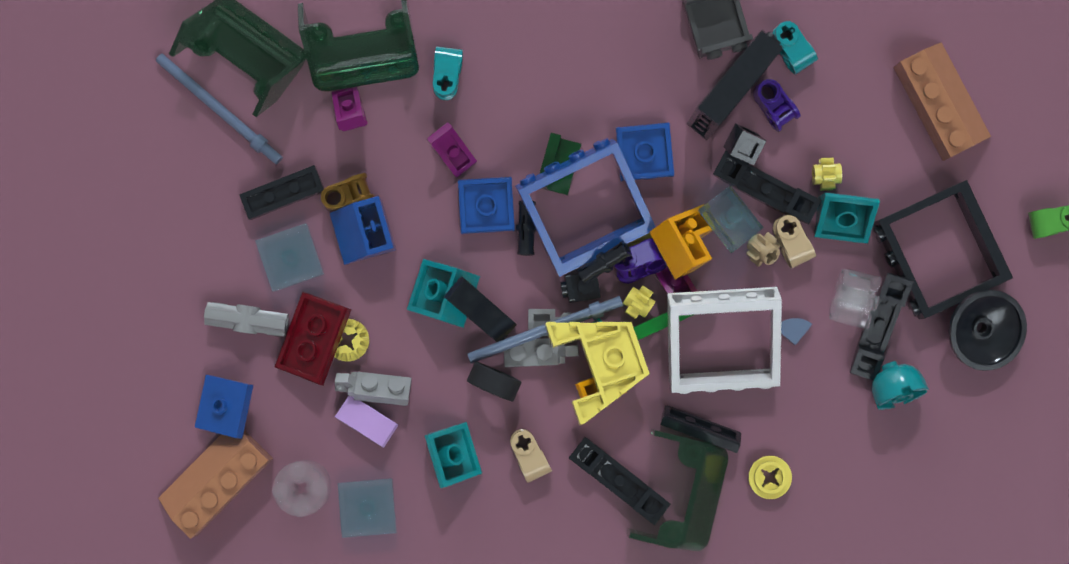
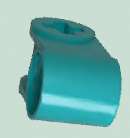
(796, 49)
(447, 68)

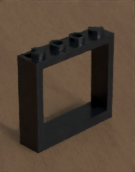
(735, 84)
(980, 231)

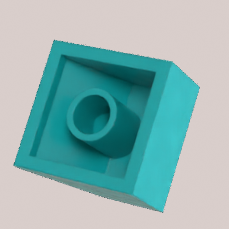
(429, 290)

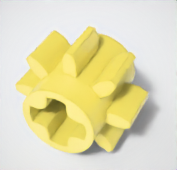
(826, 174)
(639, 302)

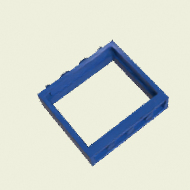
(576, 162)

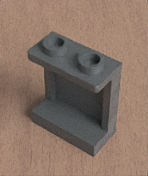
(717, 26)

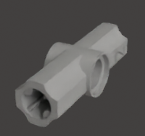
(246, 319)

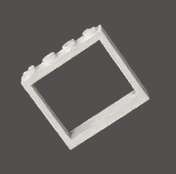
(721, 302)

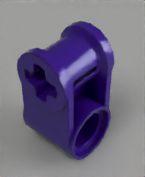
(777, 105)
(644, 261)

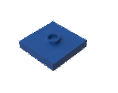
(647, 150)
(486, 205)
(224, 406)

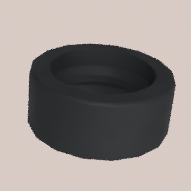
(494, 381)

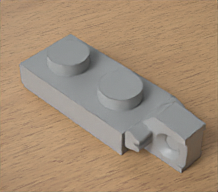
(538, 353)
(375, 387)

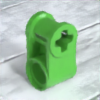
(1048, 221)

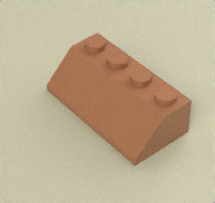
(941, 101)
(213, 482)

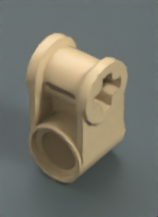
(796, 245)
(531, 459)

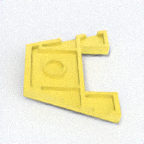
(612, 358)

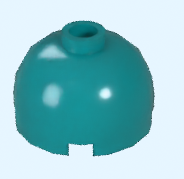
(897, 385)

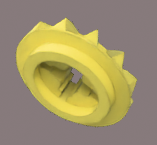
(360, 342)
(770, 490)

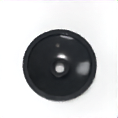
(1001, 331)

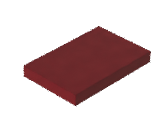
(312, 338)

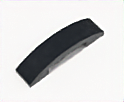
(766, 188)
(873, 341)
(619, 480)

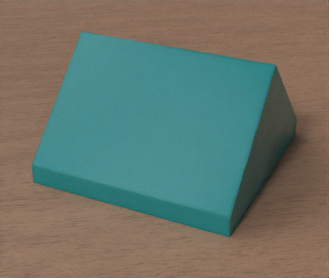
(845, 217)
(453, 454)

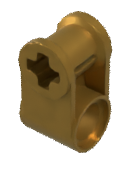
(348, 191)

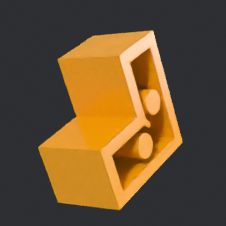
(681, 242)

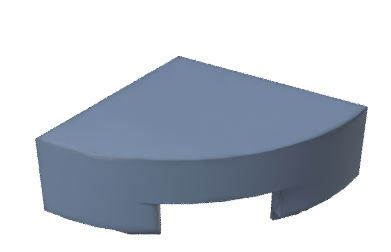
(794, 329)

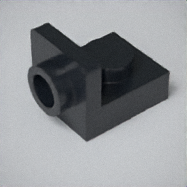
(577, 290)

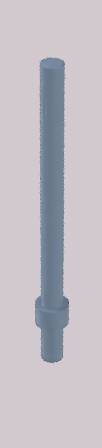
(257, 142)
(594, 310)

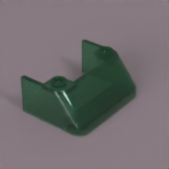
(246, 43)
(360, 57)
(697, 526)

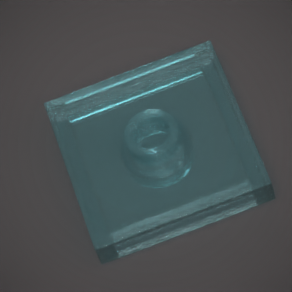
(730, 219)
(289, 257)
(367, 507)

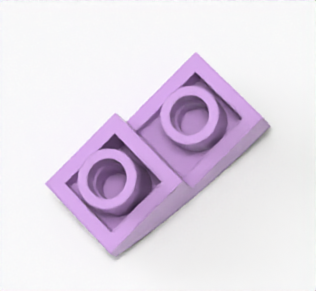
(366, 421)

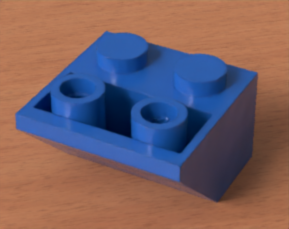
(362, 230)

